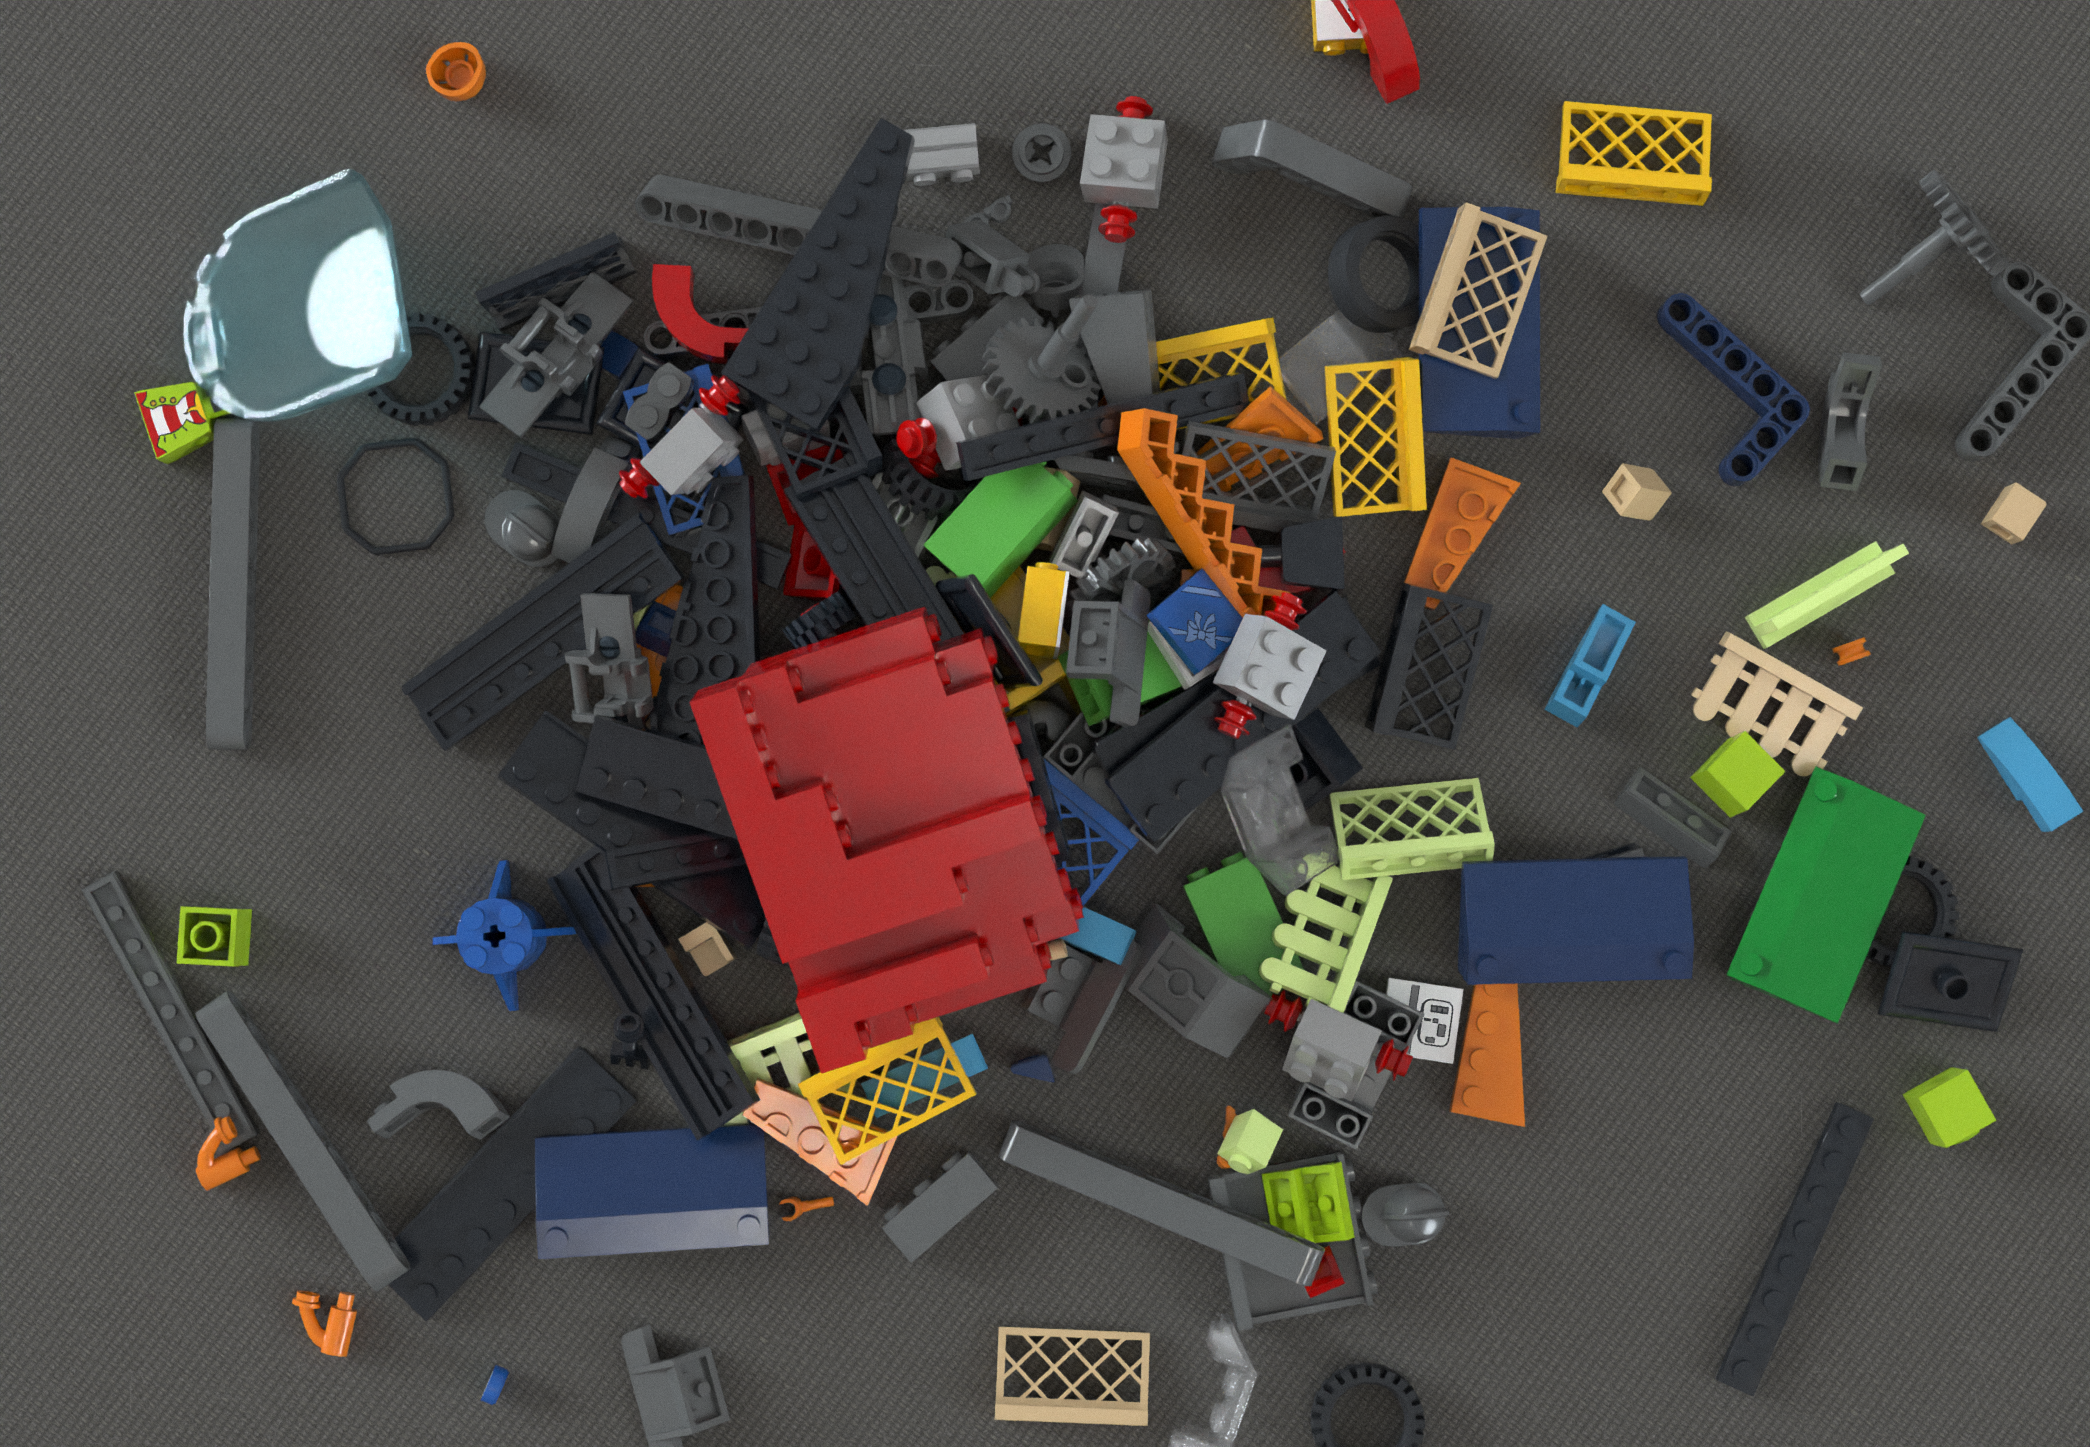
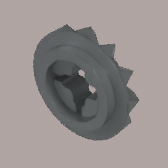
(1043, 136)

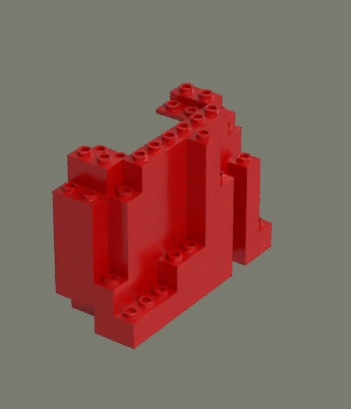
(888, 828)

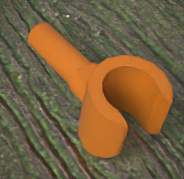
(804, 1206)

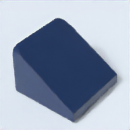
(617, 354)
(656, 628)
(1035, 1066)

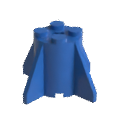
(480, 941)

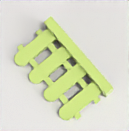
(1326, 953)
(789, 1051)

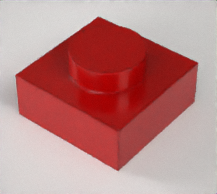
(1327, 1275)

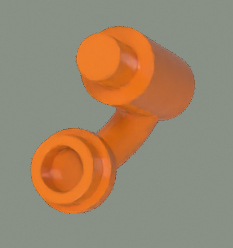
(228, 1166)
(340, 1323)

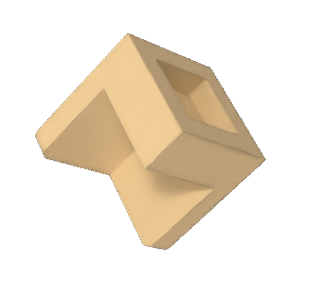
(1636, 492)
(2014, 513)
(708, 948)

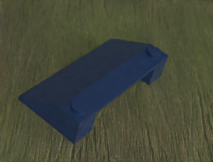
(1462, 399)
(1575, 920)
(650, 1191)

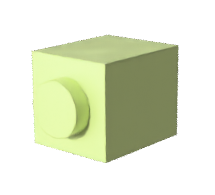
(1250, 1142)

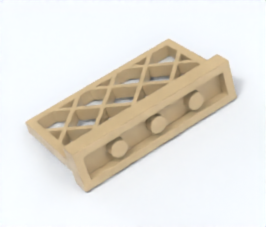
(1448, 277)
(1072, 1410)

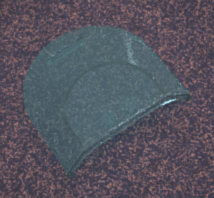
(300, 304)

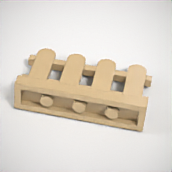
(1788, 715)

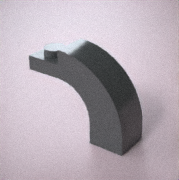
(1843, 421)
(592, 498)
(432, 1089)

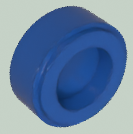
(495, 1385)

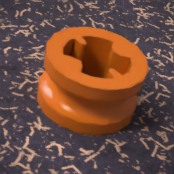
(1851, 651)

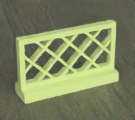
(1823, 593)
(1415, 851)

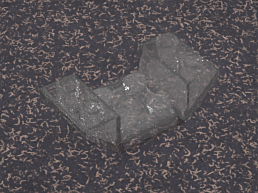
(1331, 343)
(1272, 815)
(1237, 1386)

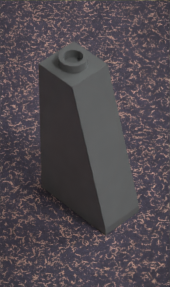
(1122, 343)

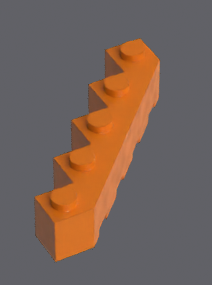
(1196, 523)

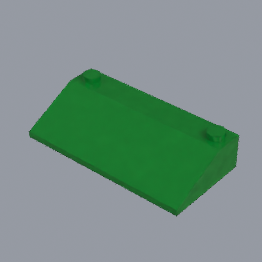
(1826, 895)

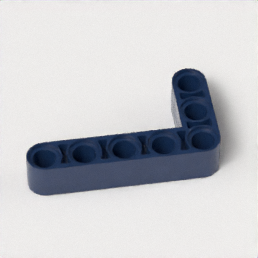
(1739, 382)

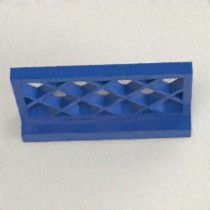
(702, 378)
(1096, 819)

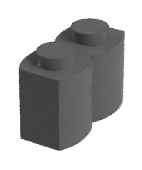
(666, 393)

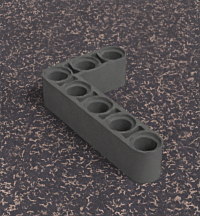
(1296, 156)
(2031, 366)

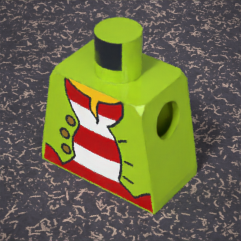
(178, 419)

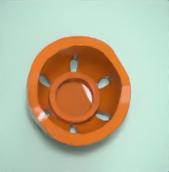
(462, 77)

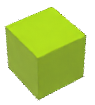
(1737, 774)
(214, 936)
(1949, 1107)

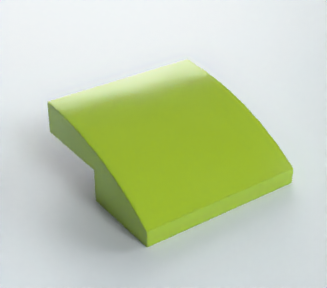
(1310, 1202)

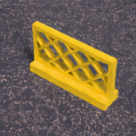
(1639, 182)
(1223, 340)
(1407, 436)
(831, 1081)

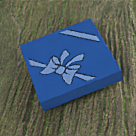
(1197, 621)

